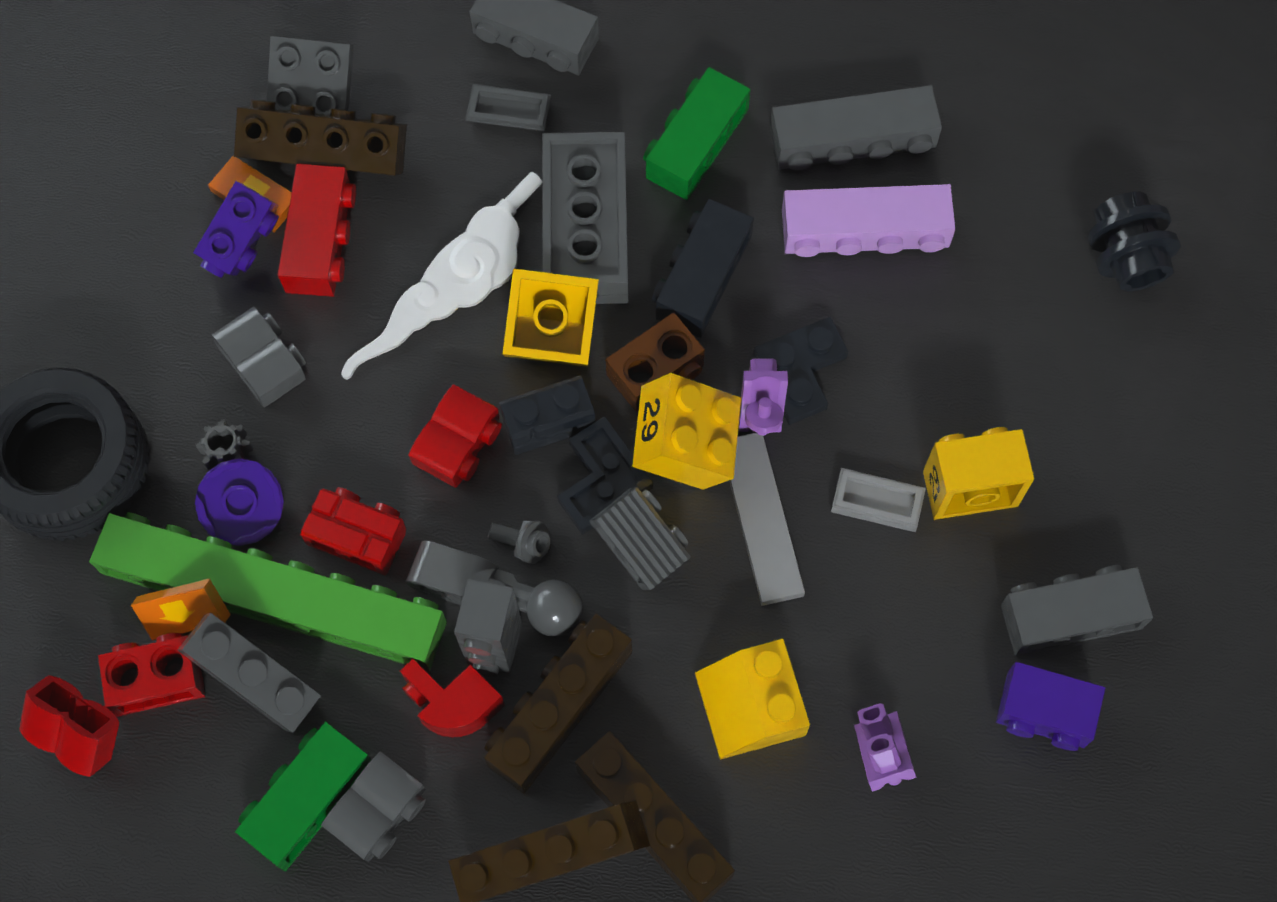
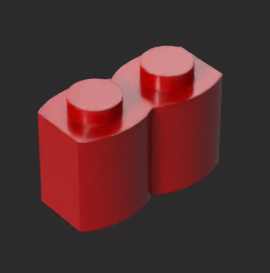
(455, 436)
(67, 724)

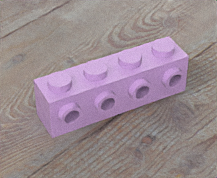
(868, 219)

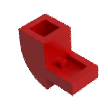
(456, 709)

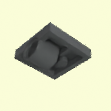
(309, 74)

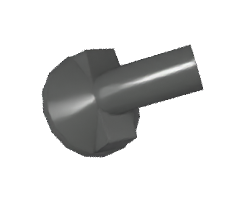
(526, 540)

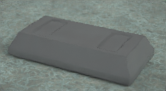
(508, 107)

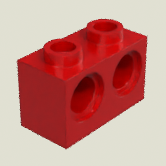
(151, 686)

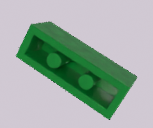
(696, 133)
(302, 795)

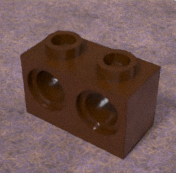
(648, 356)

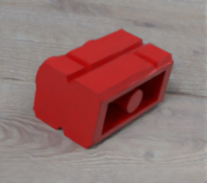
(354, 530)

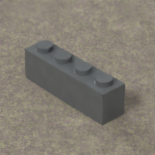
(855, 128)

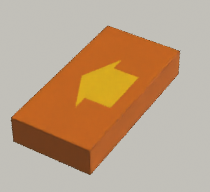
(239, 171)
(179, 608)

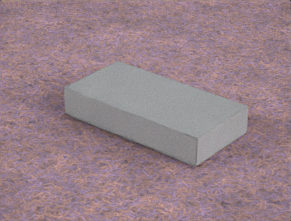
(878, 500)

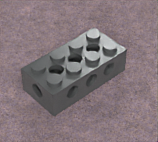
(586, 210)

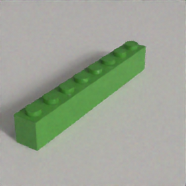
(271, 591)

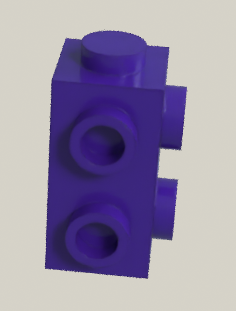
(235, 231)

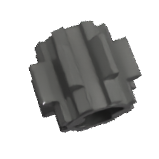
(221, 435)

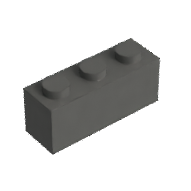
(538, 30)
(1076, 609)
(488, 627)
(249, 672)

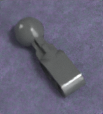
(443, 571)

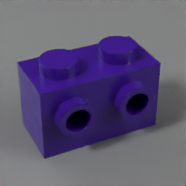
(1050, 706)

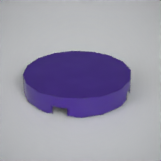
(239, 501)

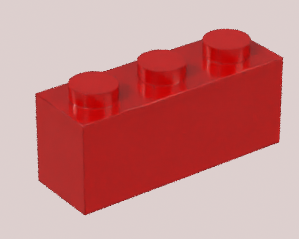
(316, 230)

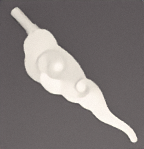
(458, 275)

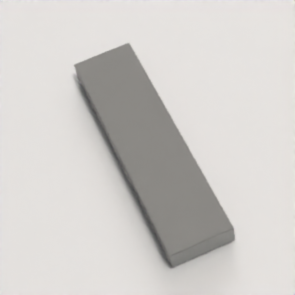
(764, 523)

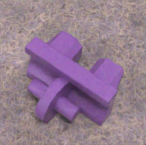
(763, 397)
(883, 747)

